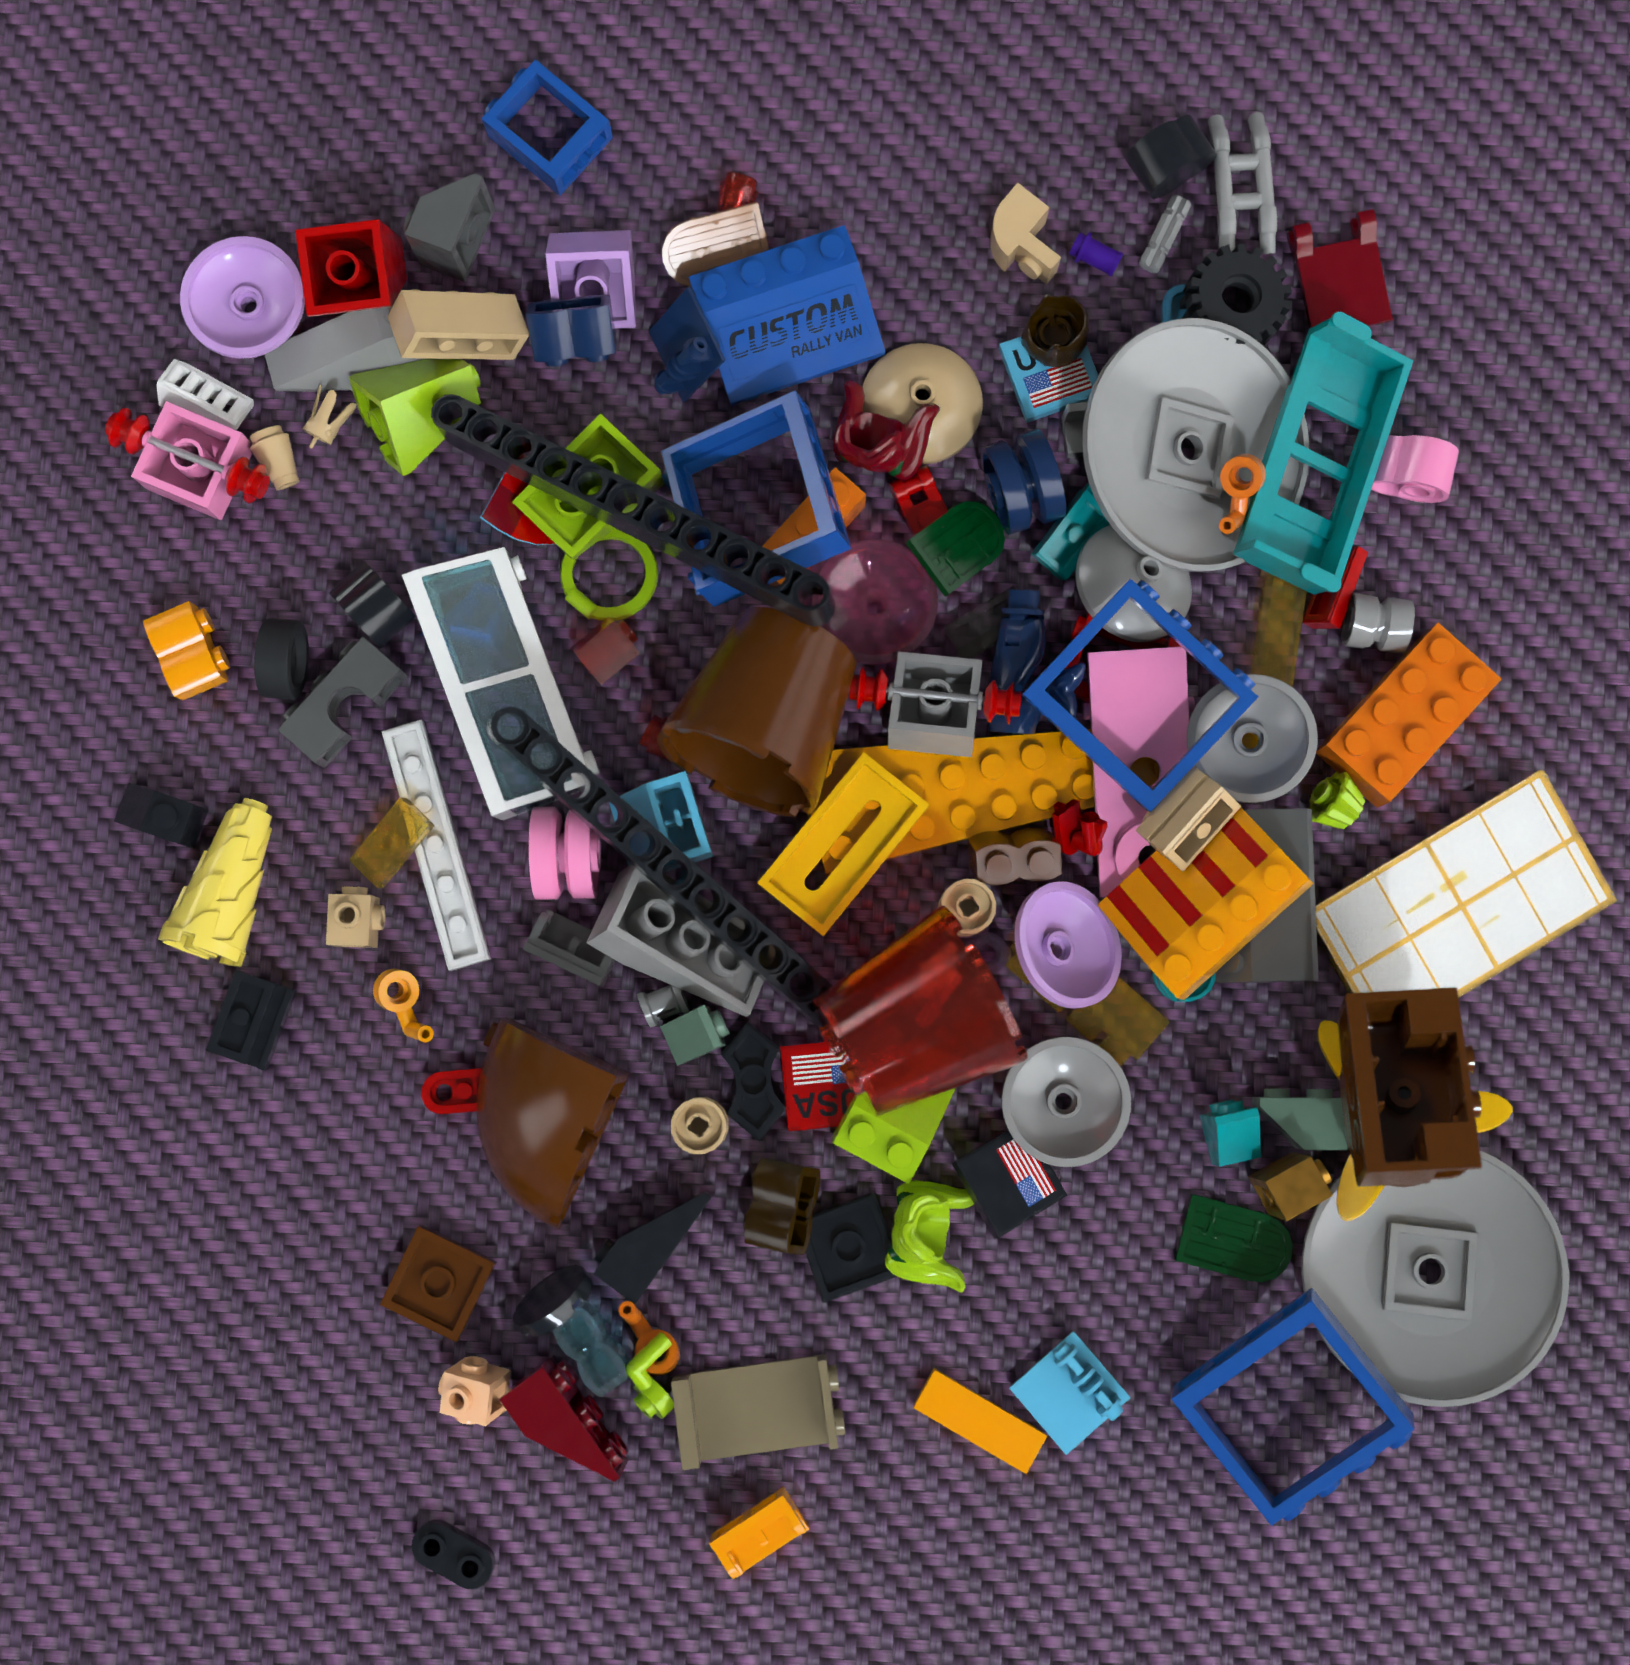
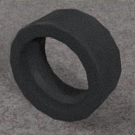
(281, 658)

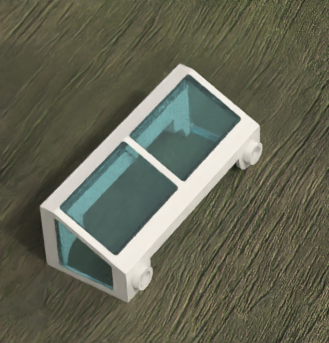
(491, 661)

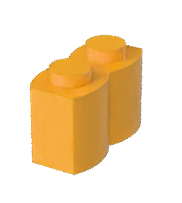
(187, 650)

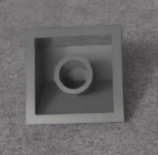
(450, 226)

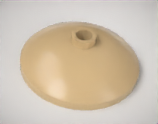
(951, 386)

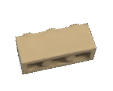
(457, 325)

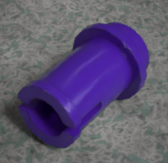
(1095, 253)

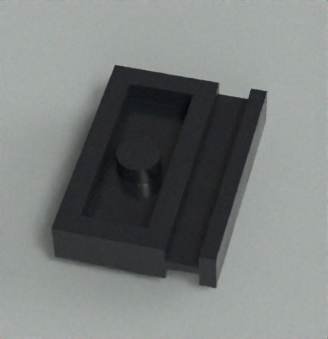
(251, 1020)

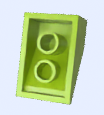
(570, 527)
(895, 1139)

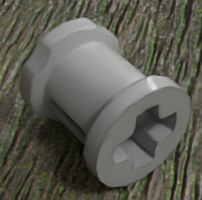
(662, 1004)

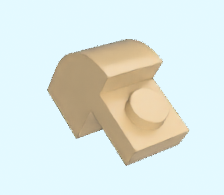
(1014, 233)

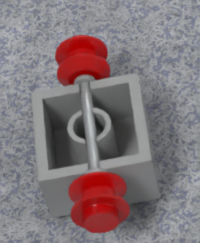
(934, 702)

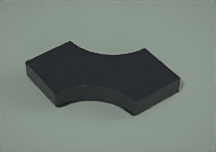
(755, 1100)

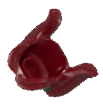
(879, 441)

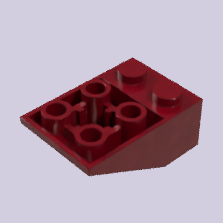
(558, 1416)

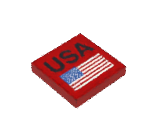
(813, 1087)

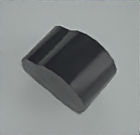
(1170, 156)
(372, 604)

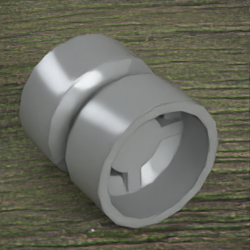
(1385, 623)

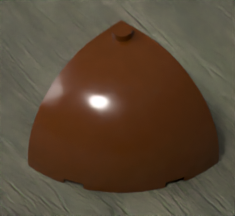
(542, 1115)

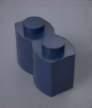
(572, 329)

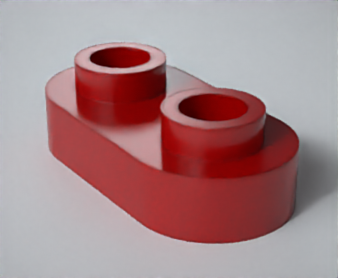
(464, 1091)

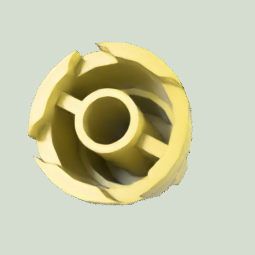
(218, 904)

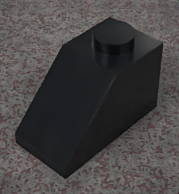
(161, 815)

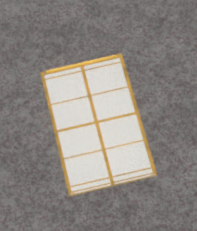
(1467, 897)

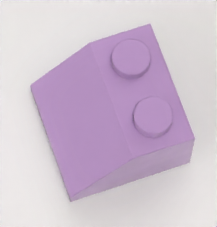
(594, 265)

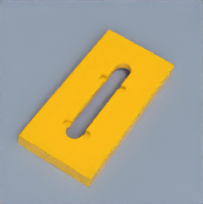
(861, 784)

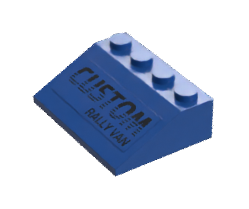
(789, 314)

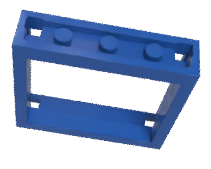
(739, 435)
(1177, 628)
(1254, 1345)

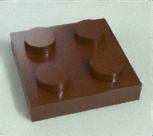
(438, 1283)

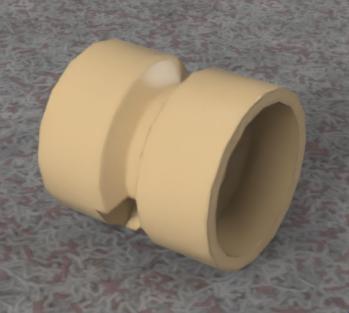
(971, 905)
(699, 1125)

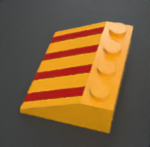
(1201, 917)

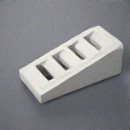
(183, 380)

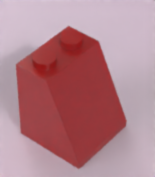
(350, 267)

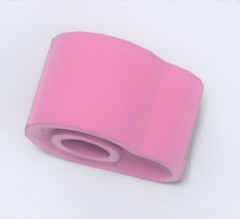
(1416, 468)

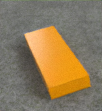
(980, 1420)

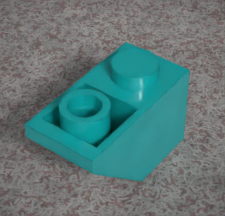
(1231, 1132)

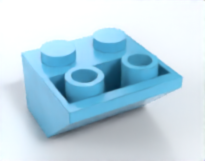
(673, 811)

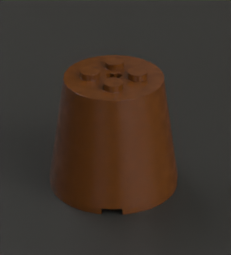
(764, 713)

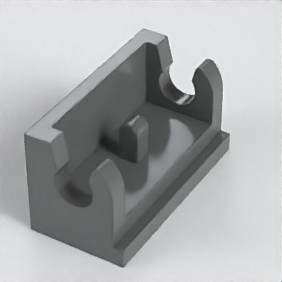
(565, 946)

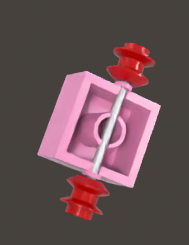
(189, 458)

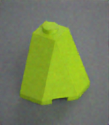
(400, 402)

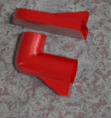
(1078, 831)

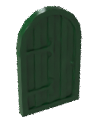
(958, 544)
(1233, 1240)

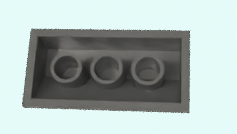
(1289, 943)

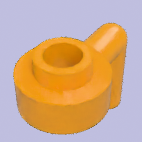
(402, 1002)

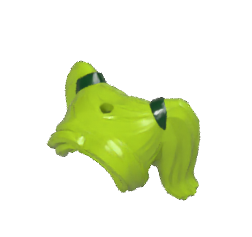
(921, 1233)

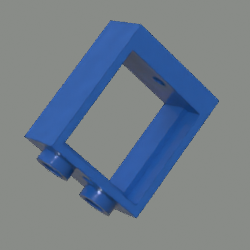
(574, 155)

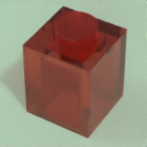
(606, 649)

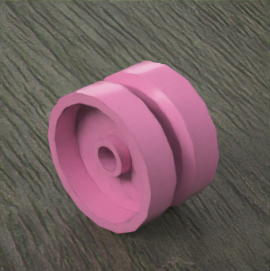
(561, 853)

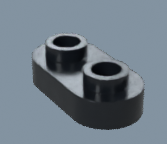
(455, 1549)

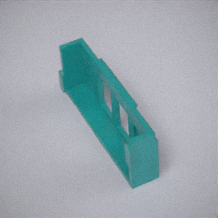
(1359, 385)

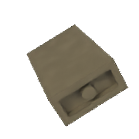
(756, 1409)

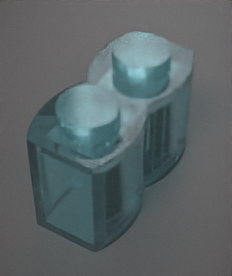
(598, 1356)

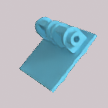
(1070, 1393)

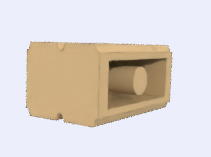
(1188, 818)

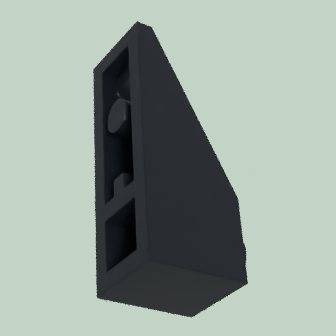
(642, 1252)

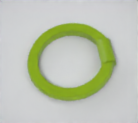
(588, 607)

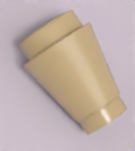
(275, 451)

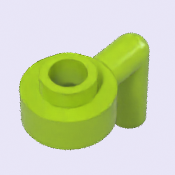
(650, 1395)

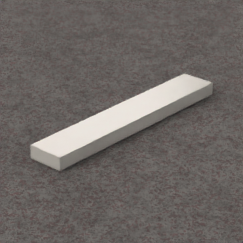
(439, 852)

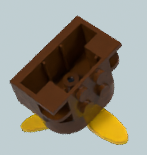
(1405, 1092)

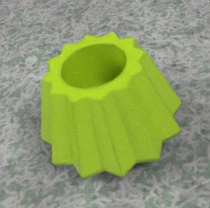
(1336, 801)

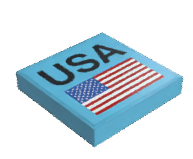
(1043, 388)

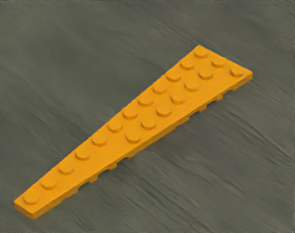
(997, 789)

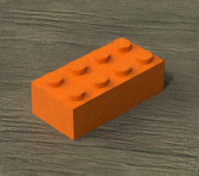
(1408, 715)

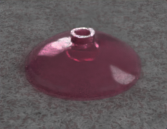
(881, 574)

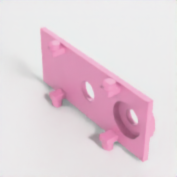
(1136, 712)

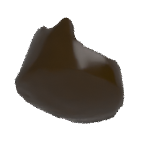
(1056, 331)

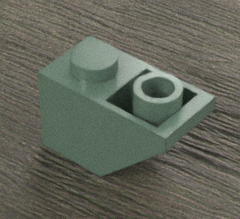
(695, 1034)
(1305, 1121)

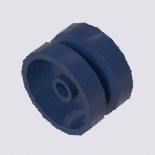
(1023, 481)

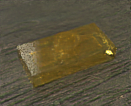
(391, 842)

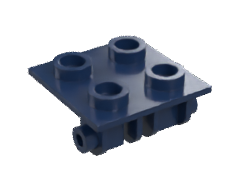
(685, 348)

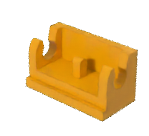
(758, 1532)

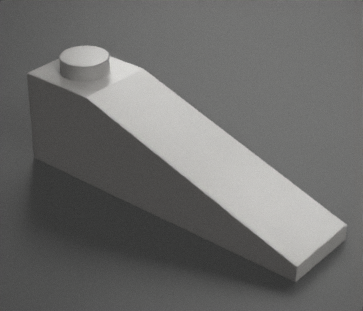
(334, 351)

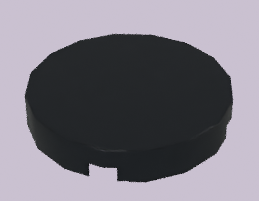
(552, 1300)

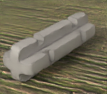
(1165, 234)

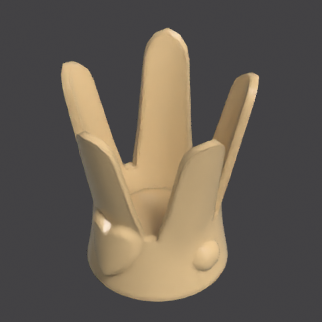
(318, 424)

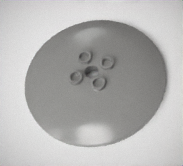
(1172, 387)
(1483, 1317)

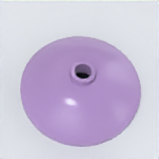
(226, 281)
(1067, 945)

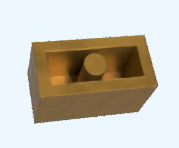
(1291, 1185)

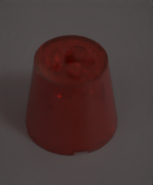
(919, 1018)

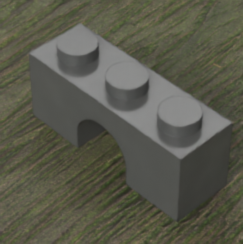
(314, 722)

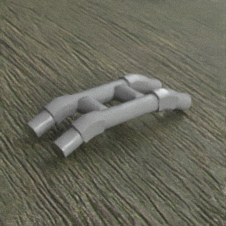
(1227, 200)

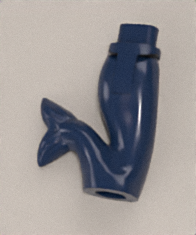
(1018, 655)

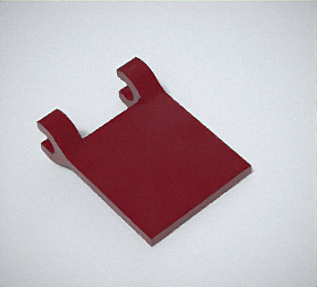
(1342, 274)

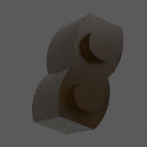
(781, 1206)

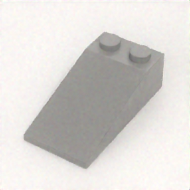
(661, 940)

